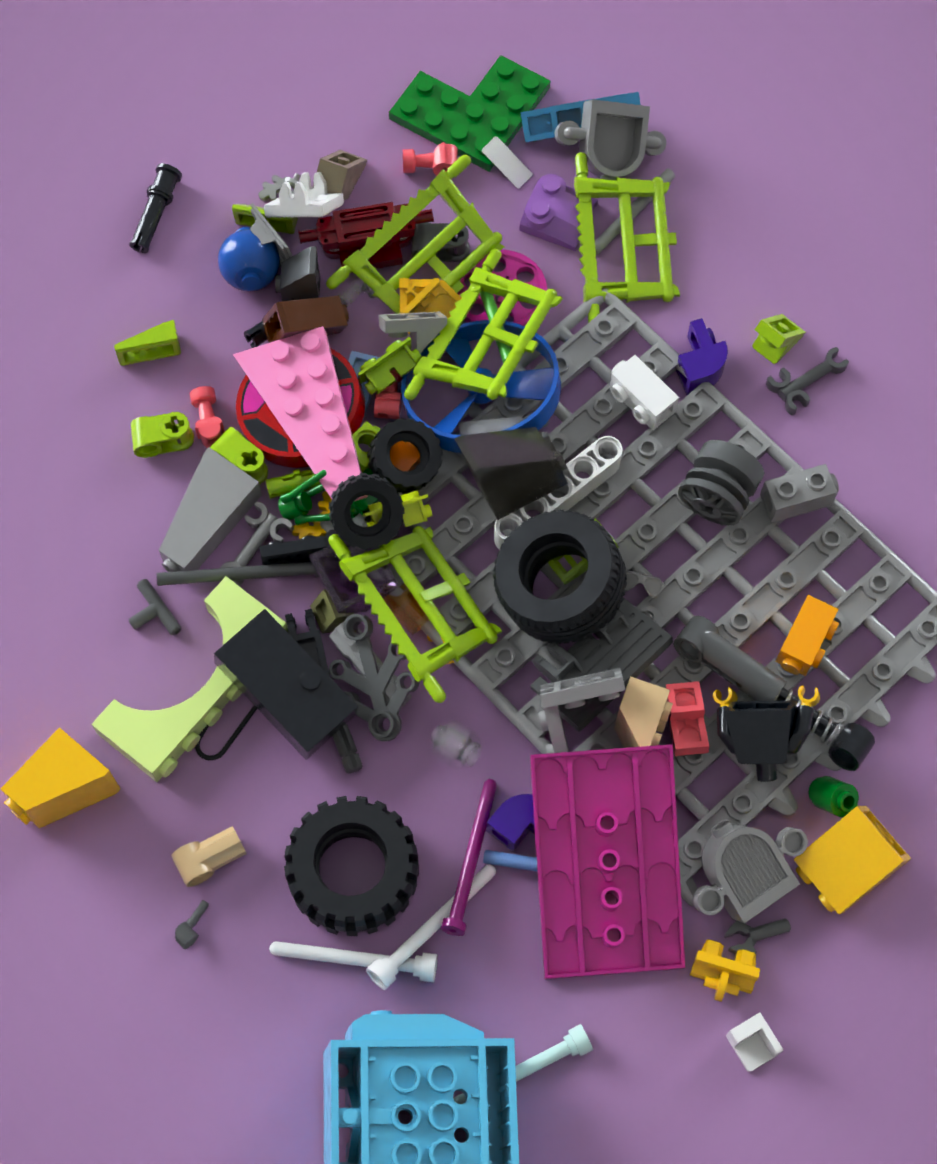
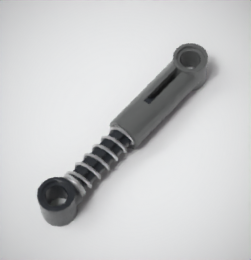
(702, 643)

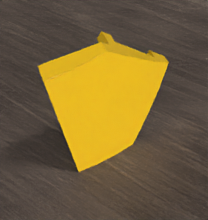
(426, 296)

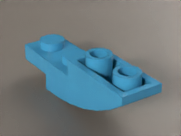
(541, 123)

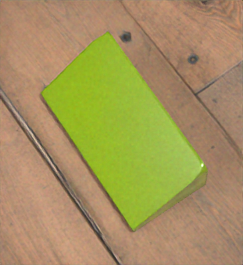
(280, 224)

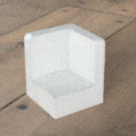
(754, 1042)

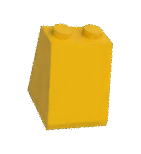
(57, 782)
(850, 859)

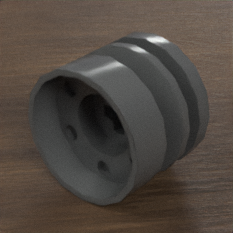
(721, 482)

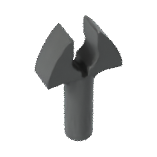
(756, 933)

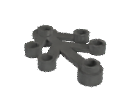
(374, 681)

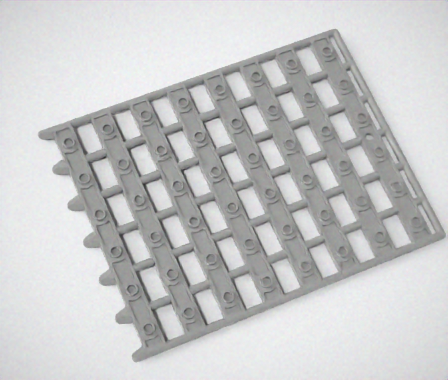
(856, 697)

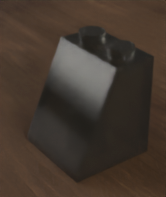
(513, 467)

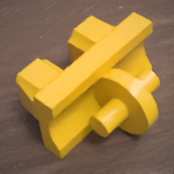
(725, 974)

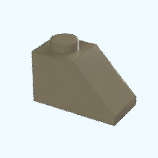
(341, 171)

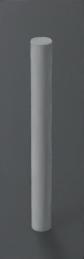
(637, 206)

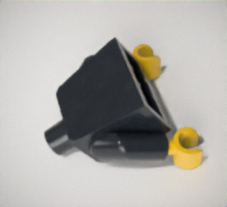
(764, 730)

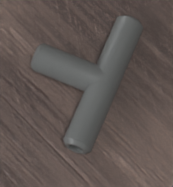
(155, 608)

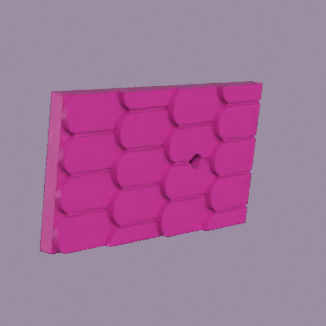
(599, 830)

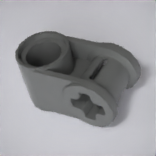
(427, 231)

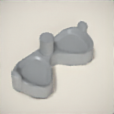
(652, 584)

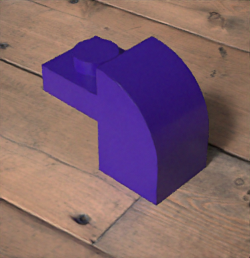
(706, 359)
(512, 821)

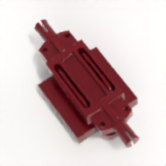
(349, 229)

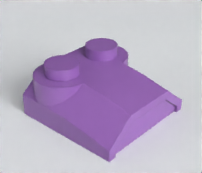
(552, 212)

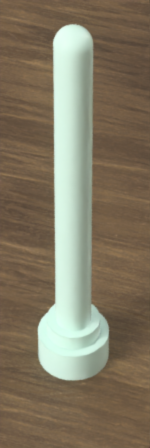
(574, 1043)

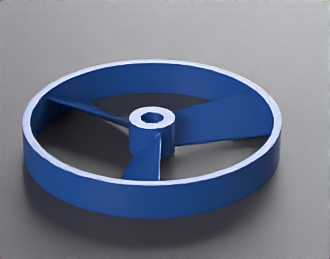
(526, 384)

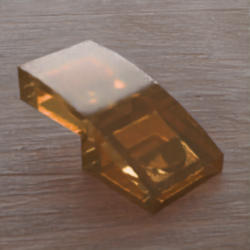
(407, 610)

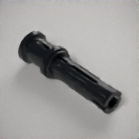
(159, 196)

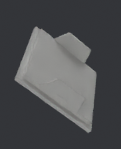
(267, 234)

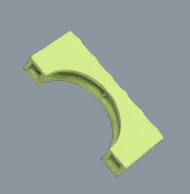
(160, 737)

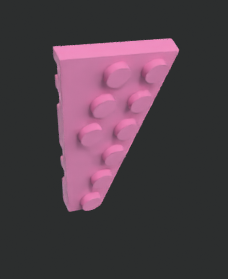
(305, 397)

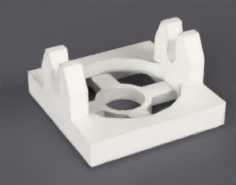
(306, 200)

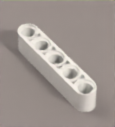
(576, 489)

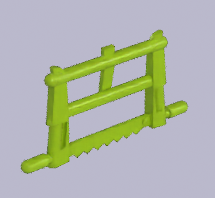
(623, 190)
(466, 216)
(466, 377)
(455, 647)

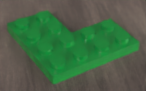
(474, 120)

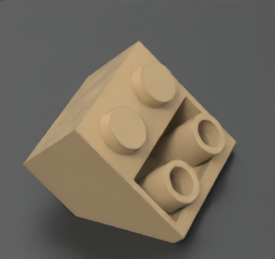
(642, 714)

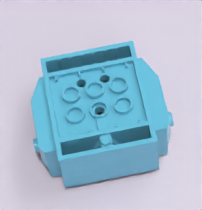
(416, 1068)

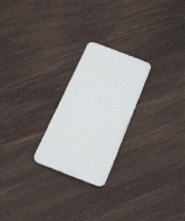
(507, 162)

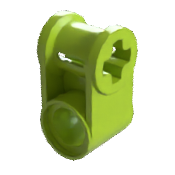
(159, 436)
(241, 453)

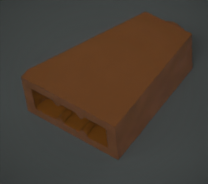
(302, 315)

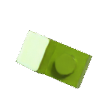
(776, 337)

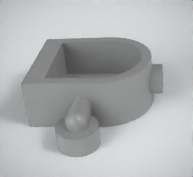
(612, 137)
(747, 869)

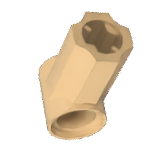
(200, 859)

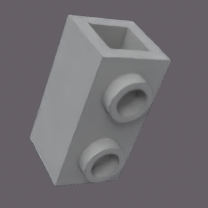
(799, 493)

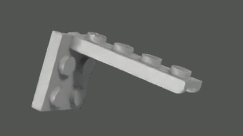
(573, 694)

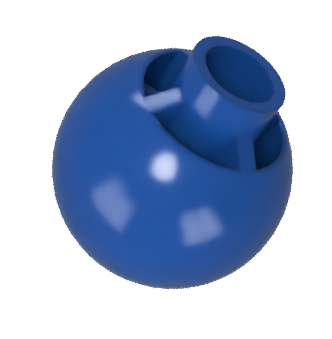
(247, 262)

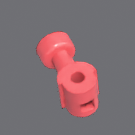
(442, 158)
(389, 401)
(208, 427)

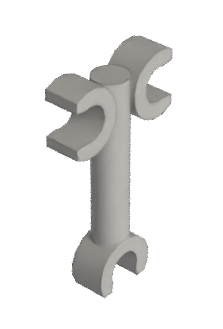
(266, 525)

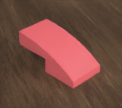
(687, 719)

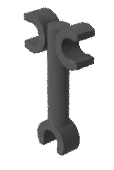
(793, 390)

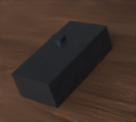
(285, 684)

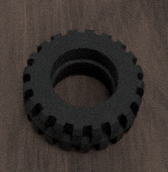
(344, 821)

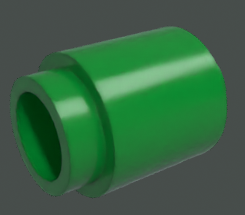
(833, 795)

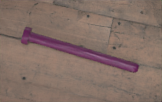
(454, 924)

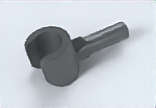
(184, 933)

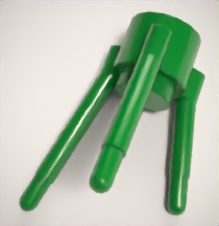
(297, 503)

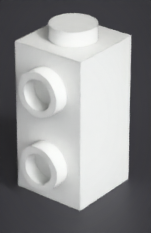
(642, 392)

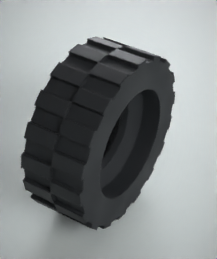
(419, 436)
(366, 536)

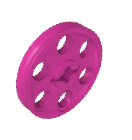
(515, 264)

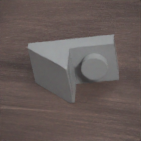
(421, 325)

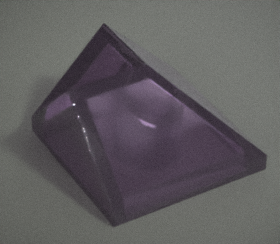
(342, 590)

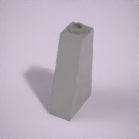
(208, 512)

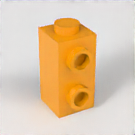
(804, 640)

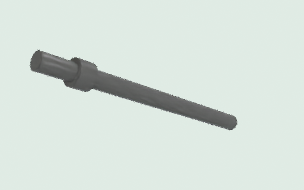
(236, 573)

